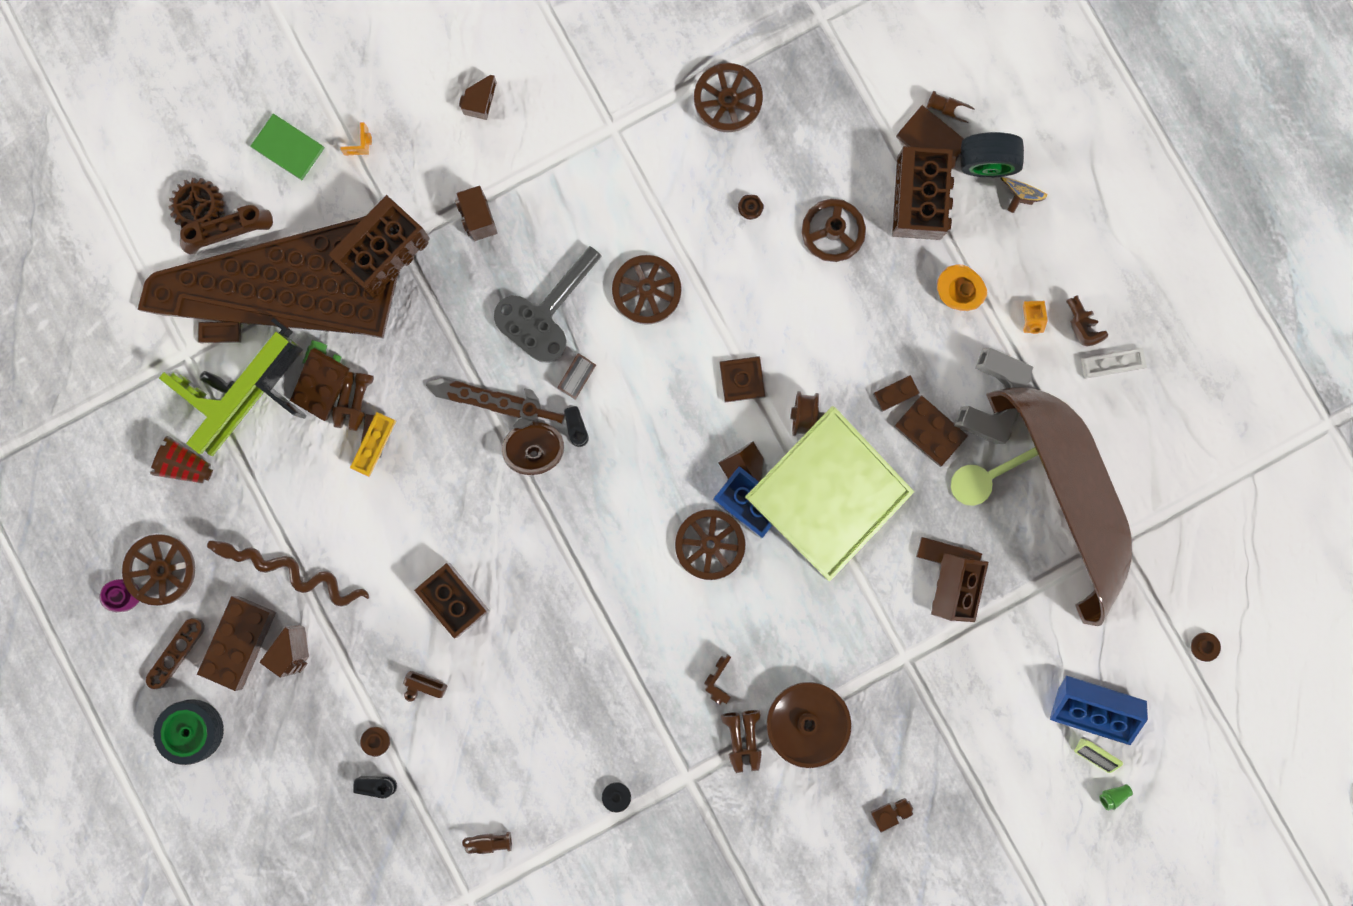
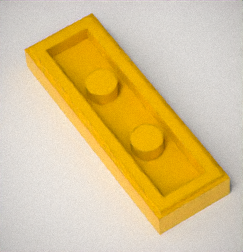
(373, 444)

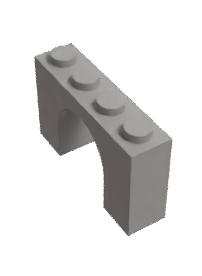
(1011, 374)

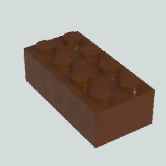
(236, 643)

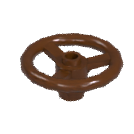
(837, 222)

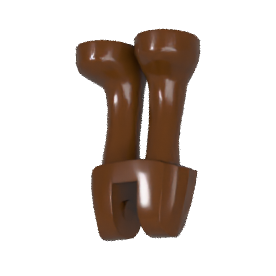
(342, 408)
(733, 721)

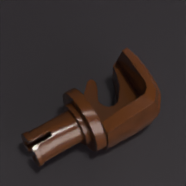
(1082, 321)

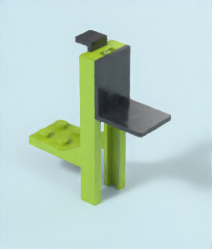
(256, 379)

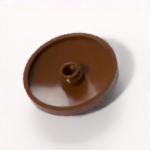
(814, 744)

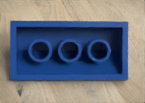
(1099, 710)

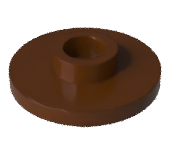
(1205, 647)
(375, 741)

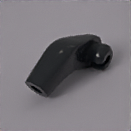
(216, 382)

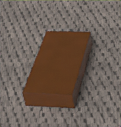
(219, 332)

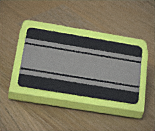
(1097, 756)

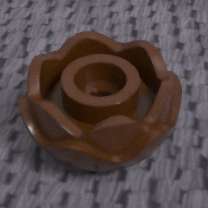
(755, 202)

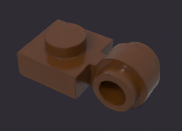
(886, 817)

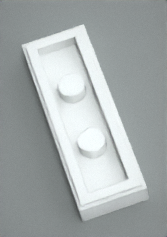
(1113, 363)

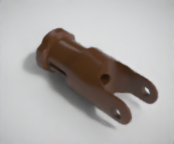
(946, 105)
(488, 843)

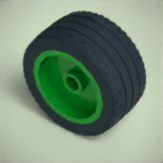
(992, 154)
(173, 730)

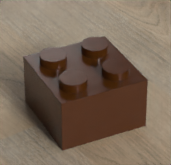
(477, 214)

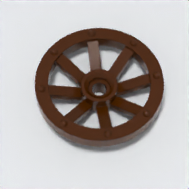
(728, 93)
(646, 295)
(734, 526)
(154, 570)

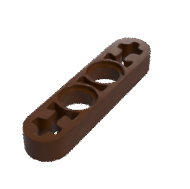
(176, 654)

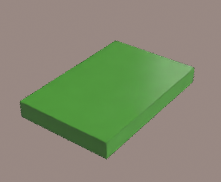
(287, 147)

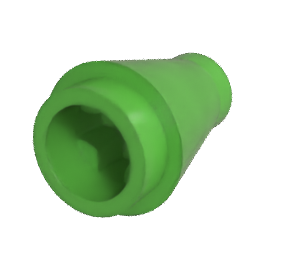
(1115, 797)

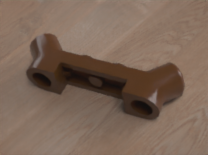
(245, 220)

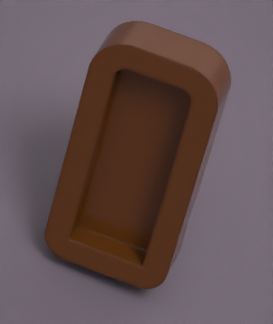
(419, 682)

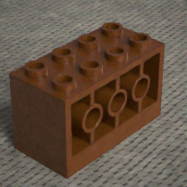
(920, 173)
(380, 246)

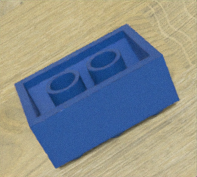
(733, 500)

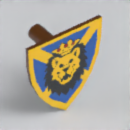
(1022, 193)

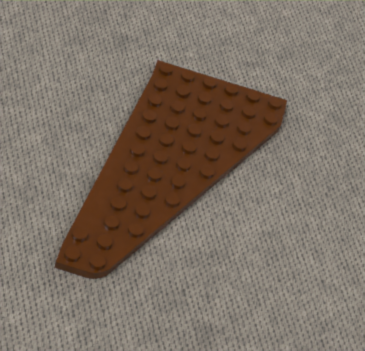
(277, 280)

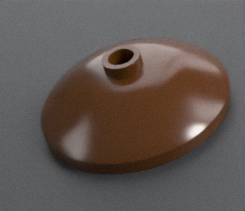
(535, 440)

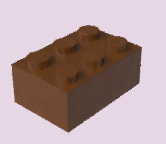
(451, 600)

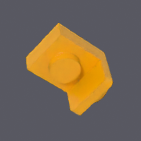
(1035, 317)

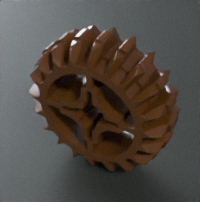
(193, 189)

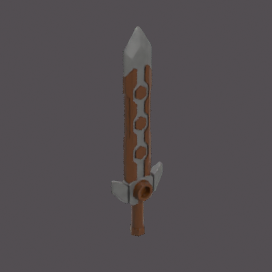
(526, 409)

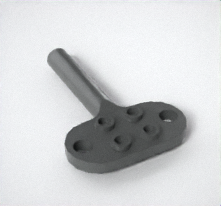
(532, 325)

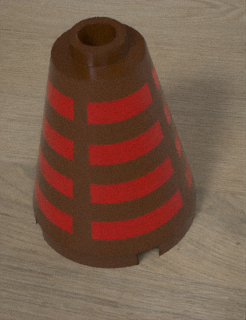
(180, 463)

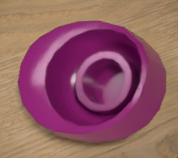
(116, 597)

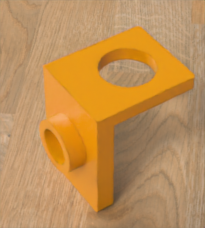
(366, 140)

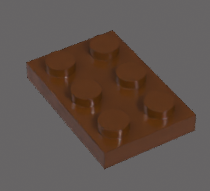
(319, 384)
(930, 431)

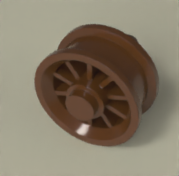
(805, 413)

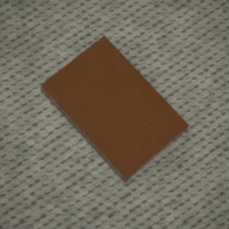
(929, 131)

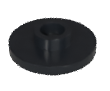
(616, 797)

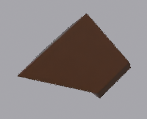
(747, 458)

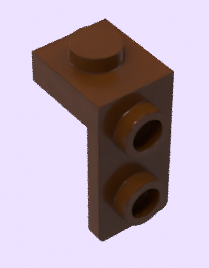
(717, 694)

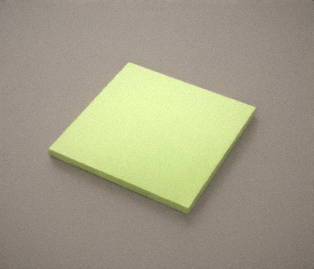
(830, 493)

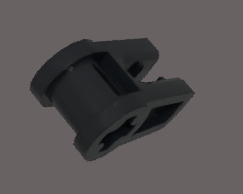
(574, 425)
(372, 786)

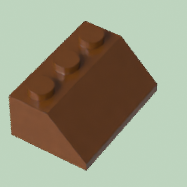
(959, 588)
(288, 652)

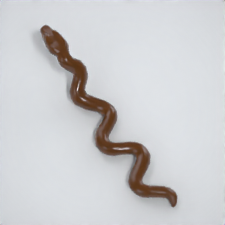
(229, 552)

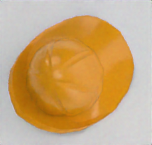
(961, 288)

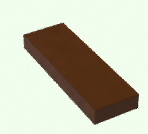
(934, 550)

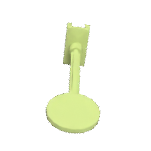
(974, 484)

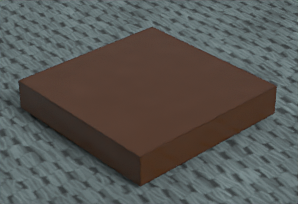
(742, 379)

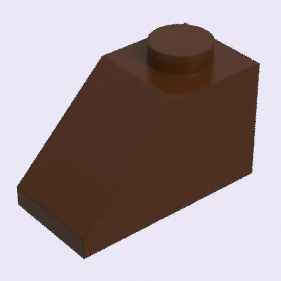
(478, 98)

